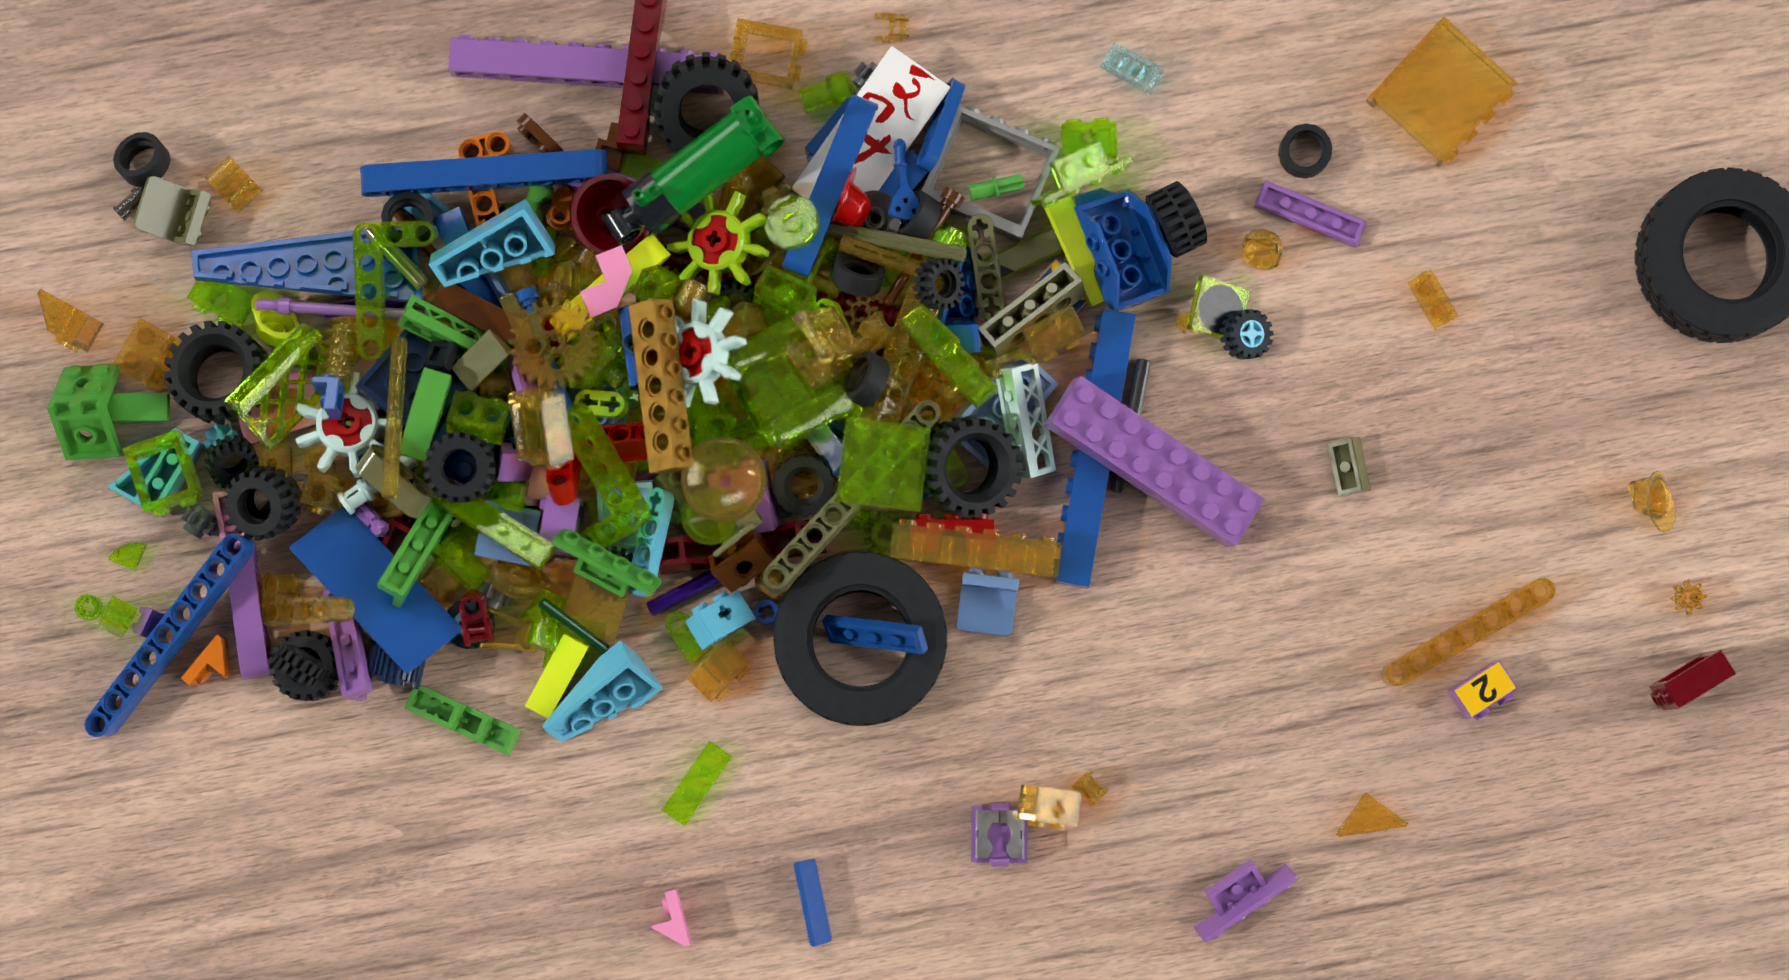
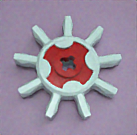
(705, 351)
(334, 435)

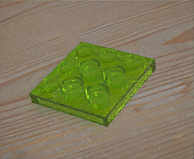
(883, 464)

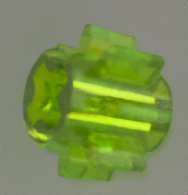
(950, 236)

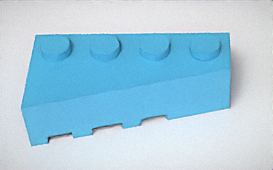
(498, 243)

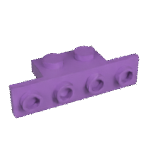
(1241, 894)

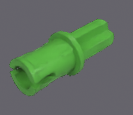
(996, 187)

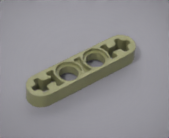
(984, 267)

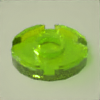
(792, 222)

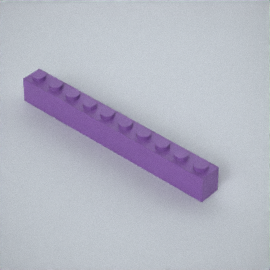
(554, 62)

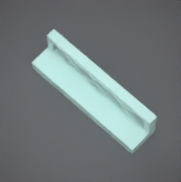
(1020, 421)

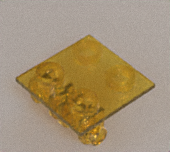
(145, 354)

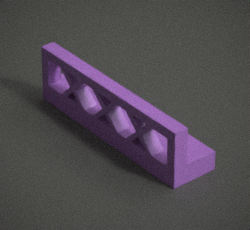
(350, 658)

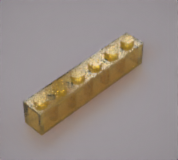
(975, 550)

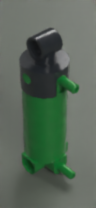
(695, 172)

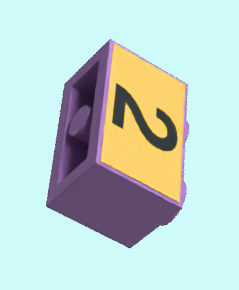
(1483, 690)

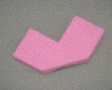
(607, 295)

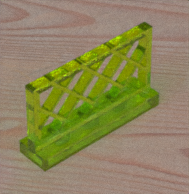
(268, 375)

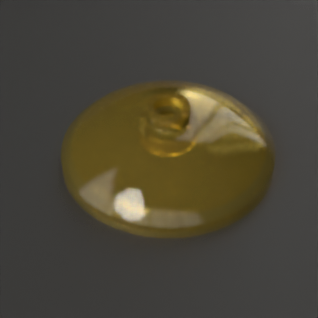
(714, 461)

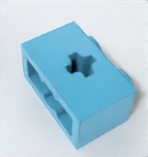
(719, 619)

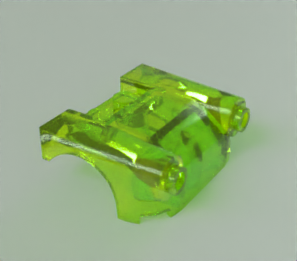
(776, 392)

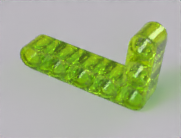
(376, 276)
(605, 481)

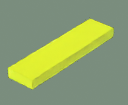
(1074, 246)

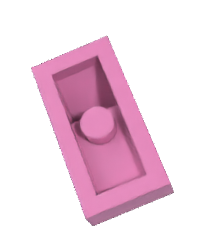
(677, 927)

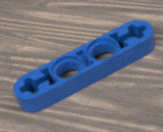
(940, 126)

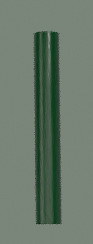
(573, 625)

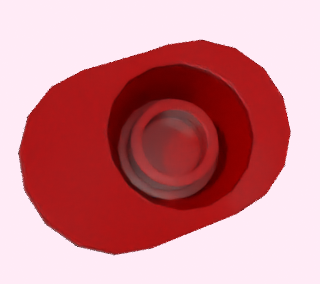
(853, 204)

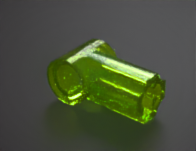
(826, 93)

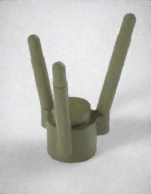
(745, 525)

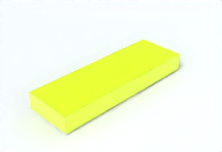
(557, 675)

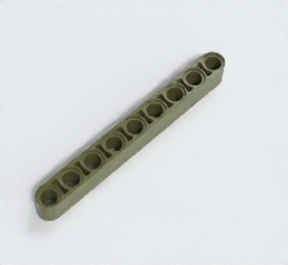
(825, 528)

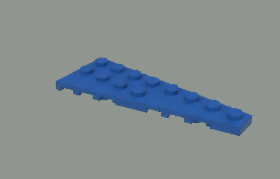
(302, 264)

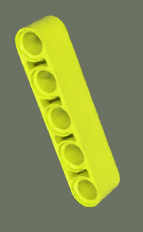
(644, 255)

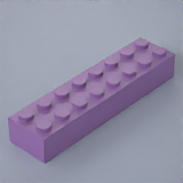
(1154, 462)

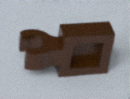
(614, 158)

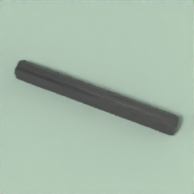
(1135, 403)

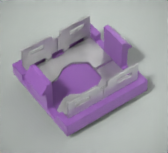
(998, 835)

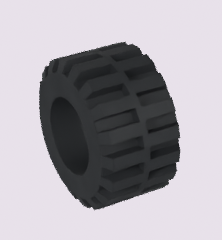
(1178, 218)
(435, 467)
(242, 506)
(323, 646)

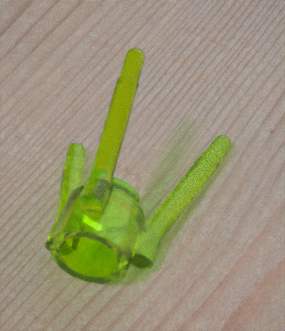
(826, 254)

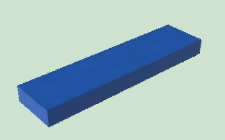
(875, 634)

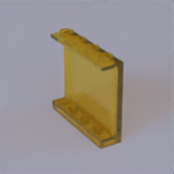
(1443, 91)

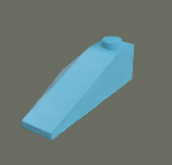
(608, 687)

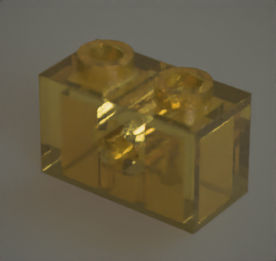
(1050, 806)

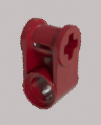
(476, 624)

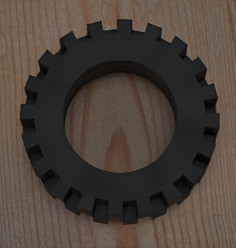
(191, 355)
(1000, 473)

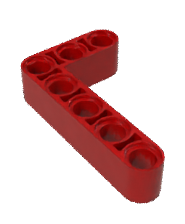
(627, 441)

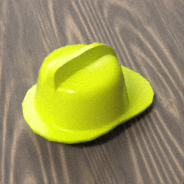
(270, 326)

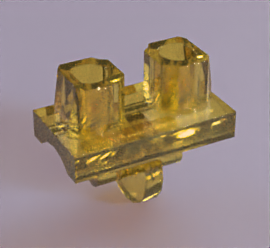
(873, 333)

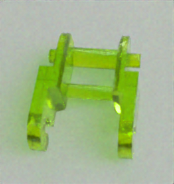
(714, 305)

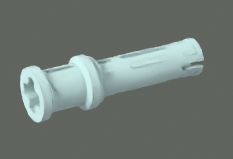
(365, 491)

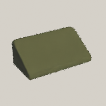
(480, 359)
(1349, 466)

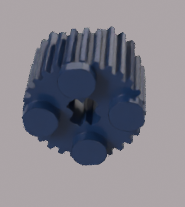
(383, 665)

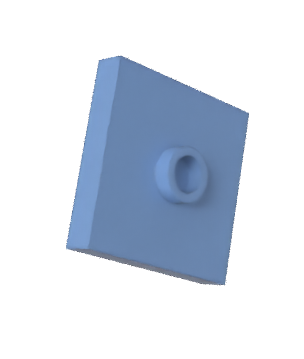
(490, 549)

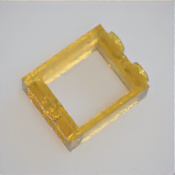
(794, 35)
(528, 432)

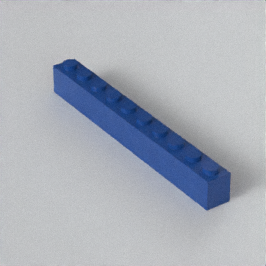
(1090, 477)

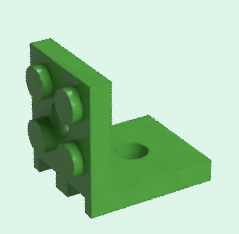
(81, 405)

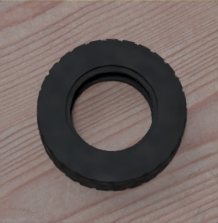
(1663, 268)
(813, 593)

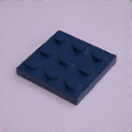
(376, 380)

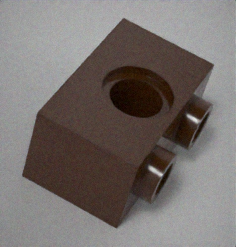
(742, 560)

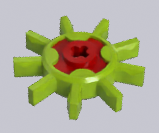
(733, 246)

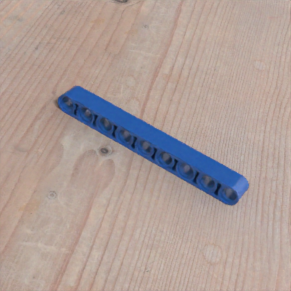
(482, 172)
(157, 641)

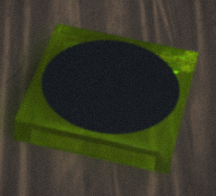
(1212, 305)

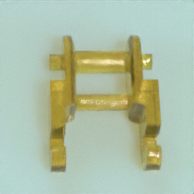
(892, 19)

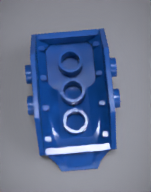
(1126, 246)

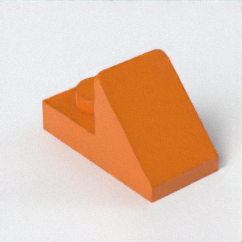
(215, 656)

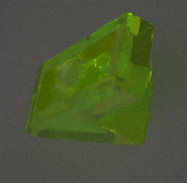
(544, 628)

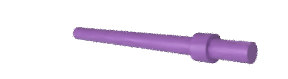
(286, 306)

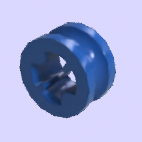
(764, 603)

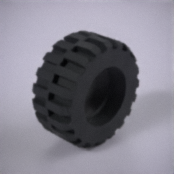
(690, 74)

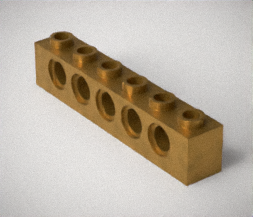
(661, 386)

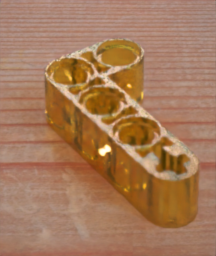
(285, 608)

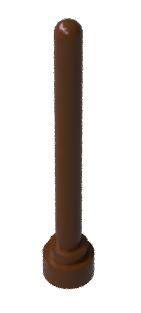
(949, 202)

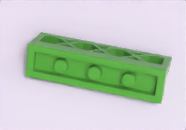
(430, 329)
(414, 553)

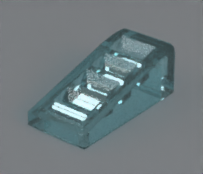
(1147, 65)

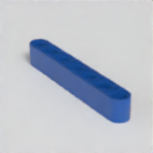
(833, 178)

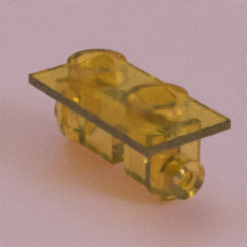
(1432, 299)

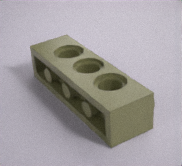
(1048, 296)

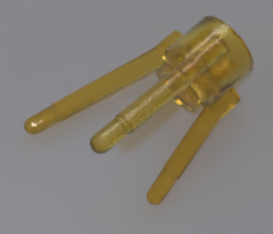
(521, 637)

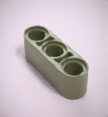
(412, 492)

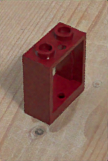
(1691, 680)

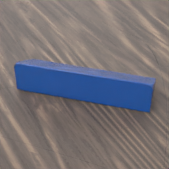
(812, 902)

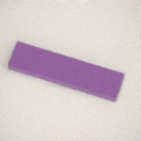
(1310, 214)

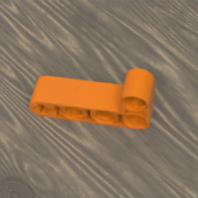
(485, 144)

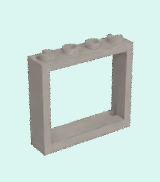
(1018, 136)

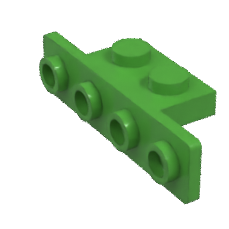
(604, 567)

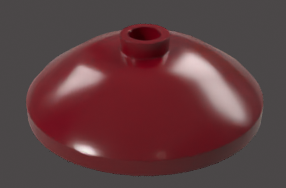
(592, 199)

